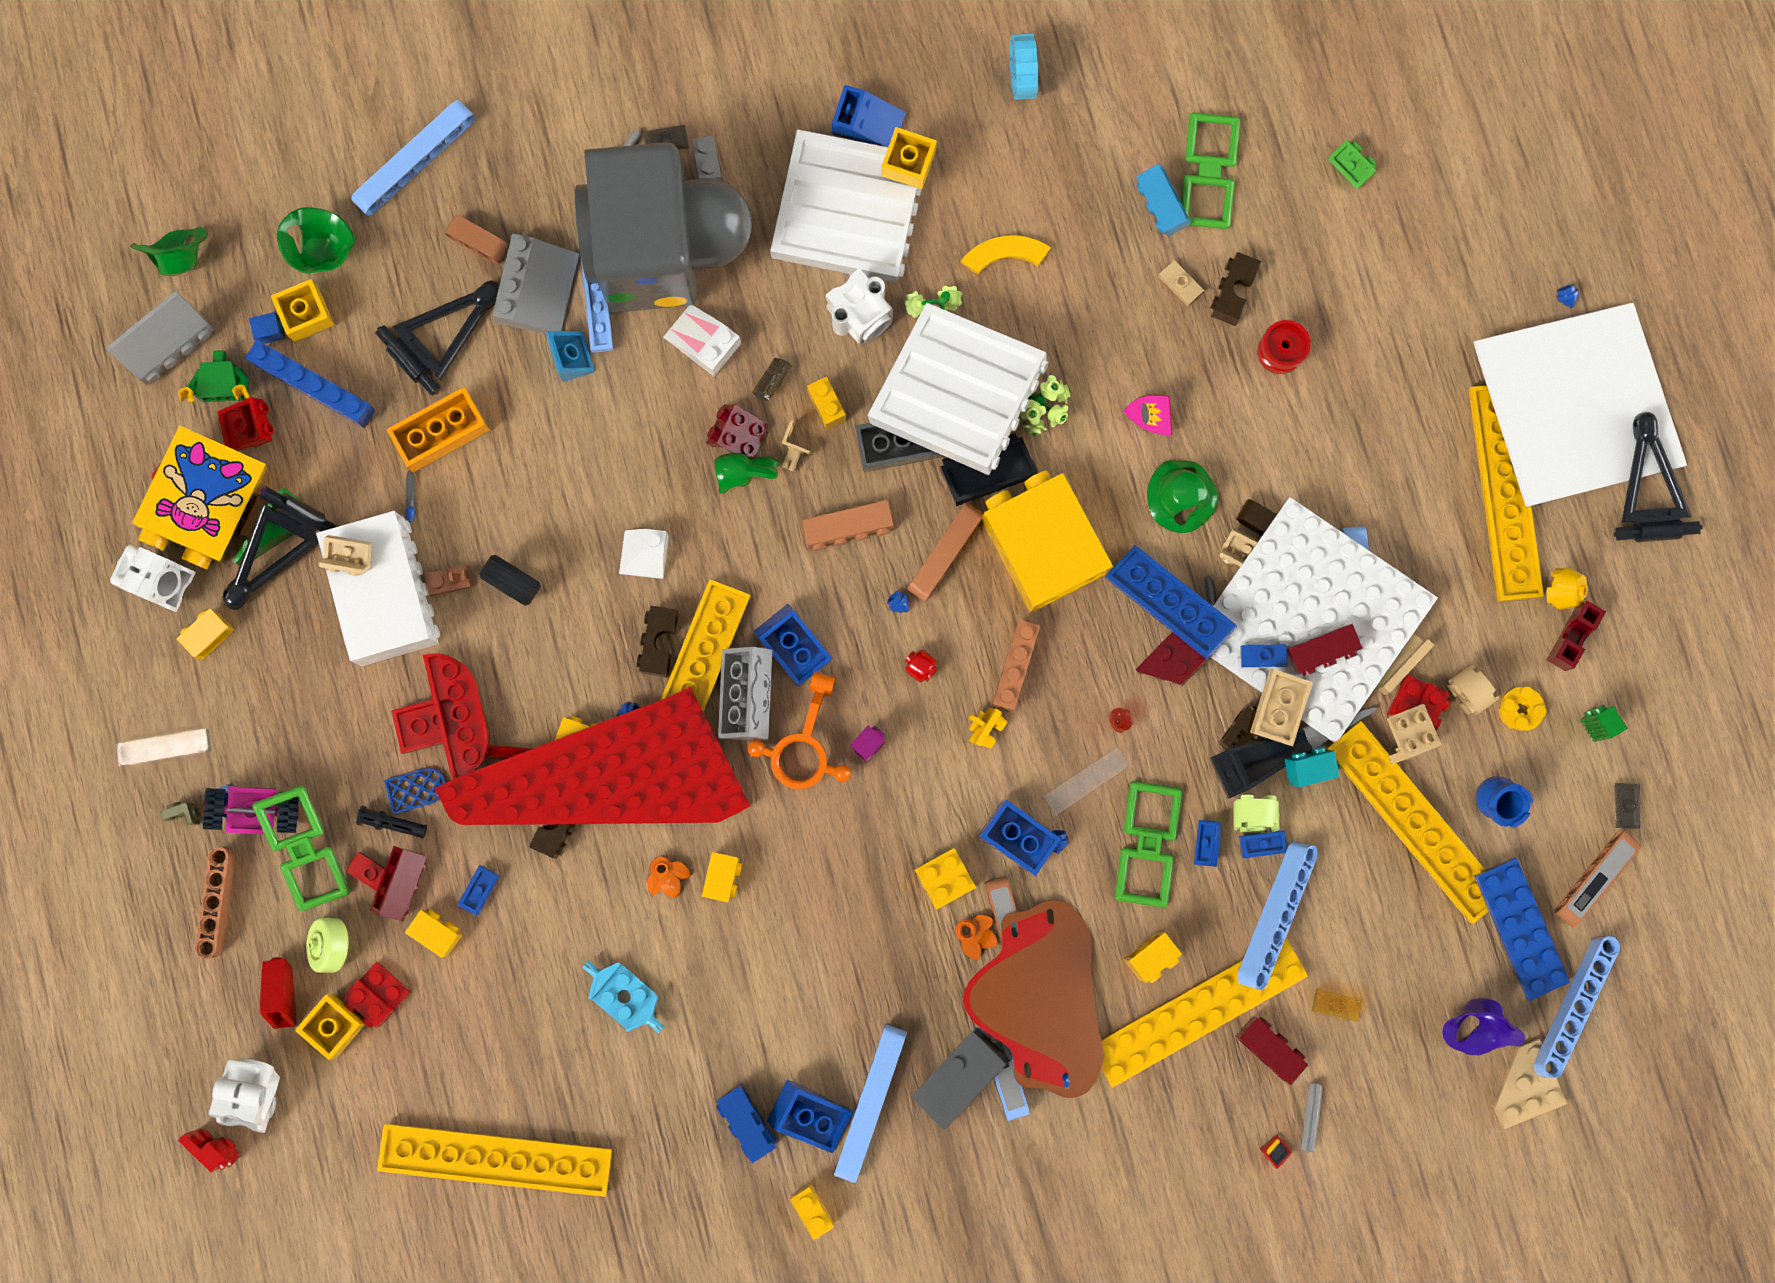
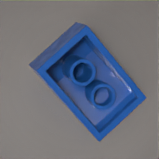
(793, 644)
(1019, 837)
(809, 1116)

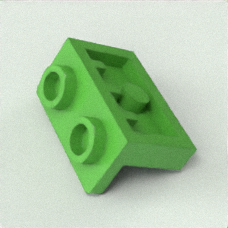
(1353, 163)

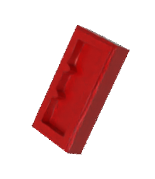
(366, 870)

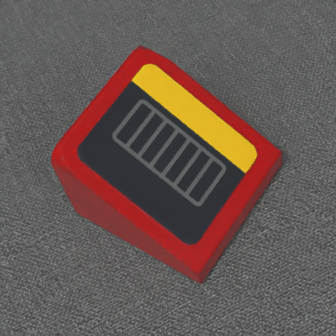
(1276, 1151)

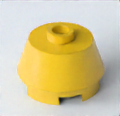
(1567, 588)

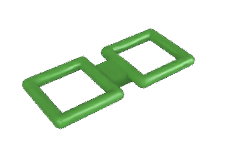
(1210, 168)
(1148, 844)
(301, 848)

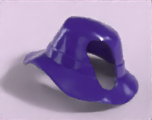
(1492, 1032)

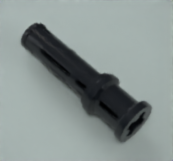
(381, 820)

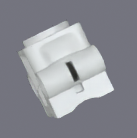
(860, 308)
(152, 577)
(245, 1094)

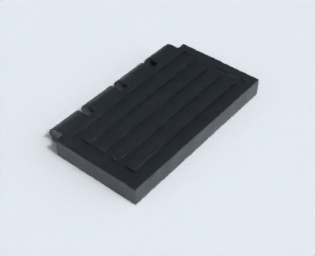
(970, 484)

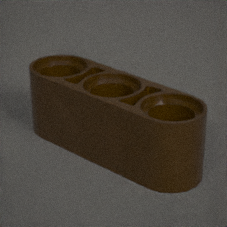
(1255, 517)

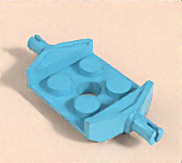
(605, 992)

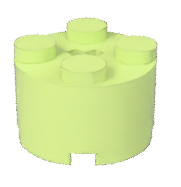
(1256, 814)

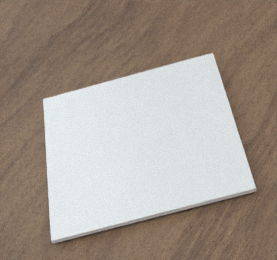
(1572, 399)
(1310, 582)

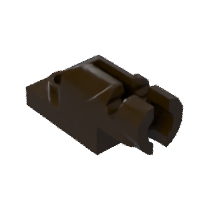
(1241, 724)

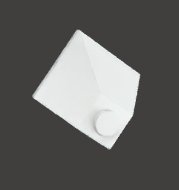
(644, 553)

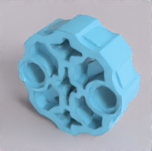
(1023, 66)

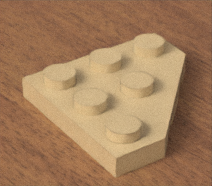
(1523, 1091)

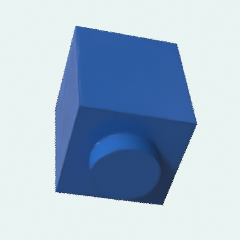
(267, 328)

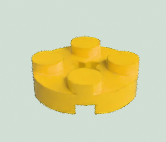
(1519, 721)

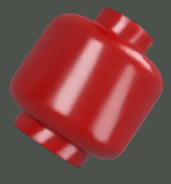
(921, 665)

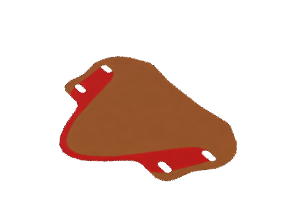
(1042, 999)

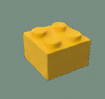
(908, 158)
(302, 310)
(945, 878)
(1153, 957)
(330, 1026)

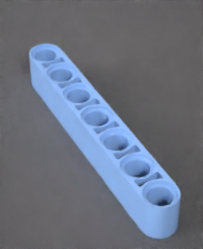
(413, 158)
(1277, 915)
(1567, 1010)
(870, 1103)

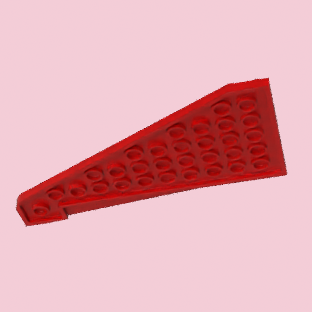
(626, 770)

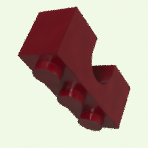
(1569, 645)

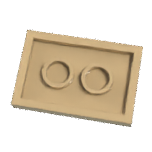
(1281, 707)

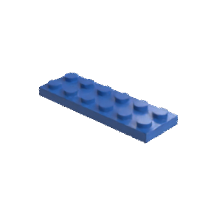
(1171, 602)
(1521, 929)

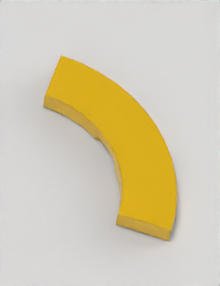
(1005, 247)

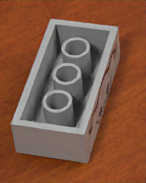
(745, 693)

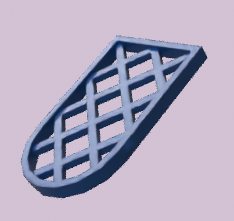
(406, 792)

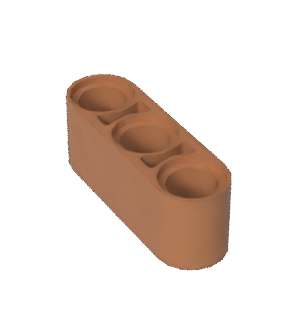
(476, 239)

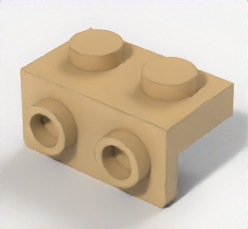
(1237, 547)
(346, 555)

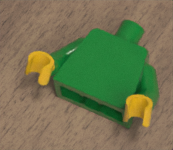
(217, 381)

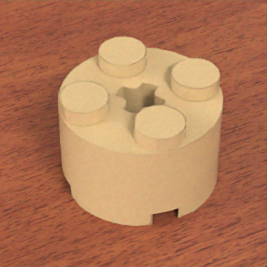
(1473, 690)

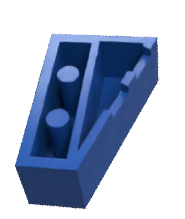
(746, 1123)

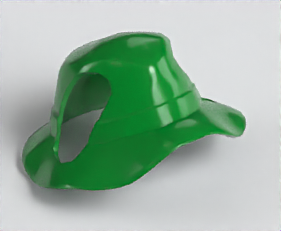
(323, 240)
(171, 255)
(1179, 489)

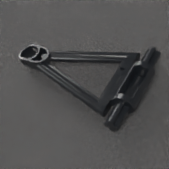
(415, 357)
(293, 517)
(1653, 523)

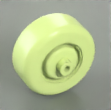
(327, 945)

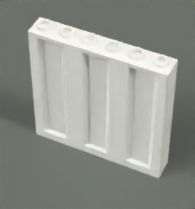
(842, 210)
(958, 388)

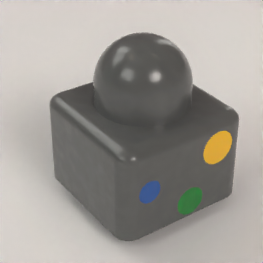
(652, 228)

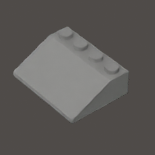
(535, 285)
(161, 338)

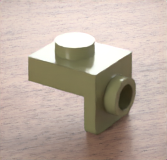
(178, 810)

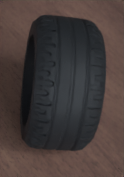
(510, 580)

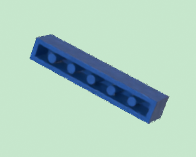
(310, 383)

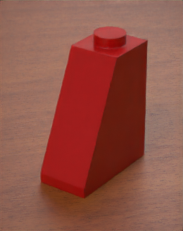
(277, 994)

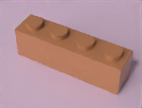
(848, 525)
(1015, 666)

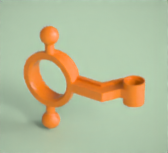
(821, 685)

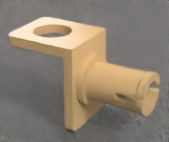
(794, 451)

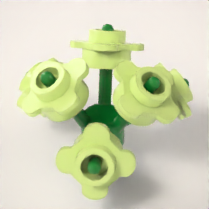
(1037, 406)

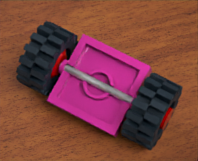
(240, 810)

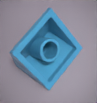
(570, 354)

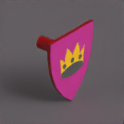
(1151, 413)

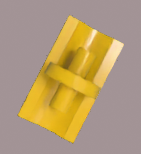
(982, 726)

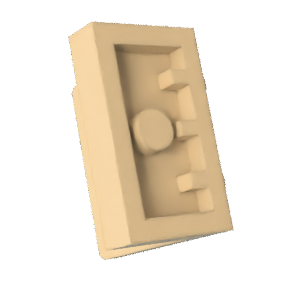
(1413, 733)

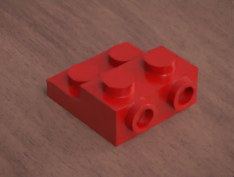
(245, 424)
(1415, 693)
(376, 995)
(210, 1153)

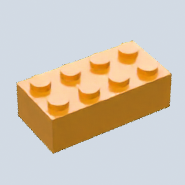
(438, 429)

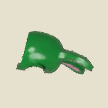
(738, 470)

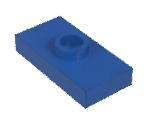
(1263, 655)
(1207, 843)
(1263, 844)
(478, 890)

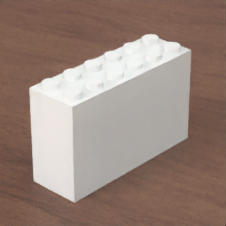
(386, 606)

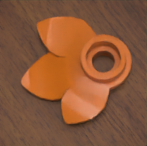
(669, 879)
(979, 935)

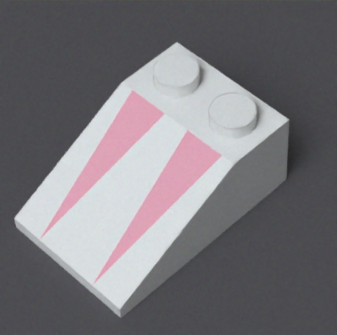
(703, 339)

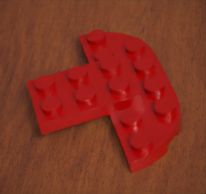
(450, 718)

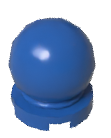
(1503, 801)

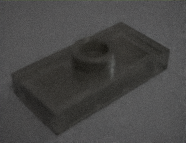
(676, 135)
(771, 379)
(1627, 805)

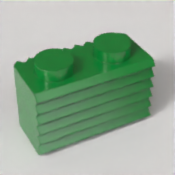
(1603, 723)

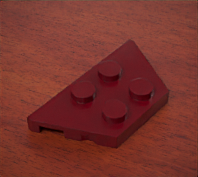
(1172, 661)

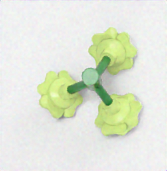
(948, 300)

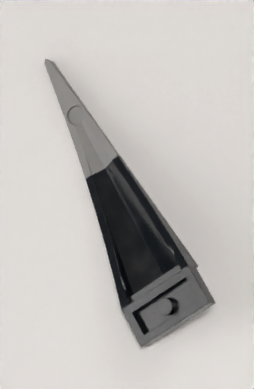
(1254, 762)

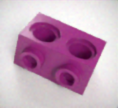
(868, 743)

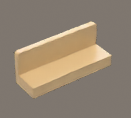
(1406, 660)

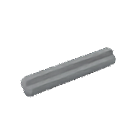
(1311, 1117)

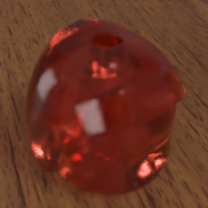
(1120, 719)

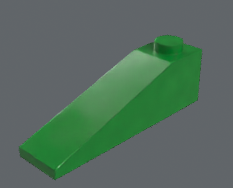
(271, 537)

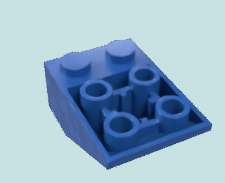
(865, 117)

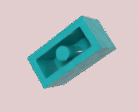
(1311, 767)

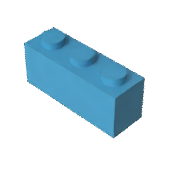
(1162, 200)

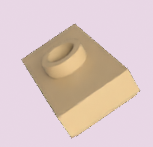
(1181, 283)

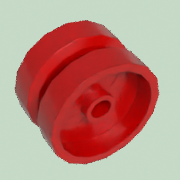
(1283, 347)

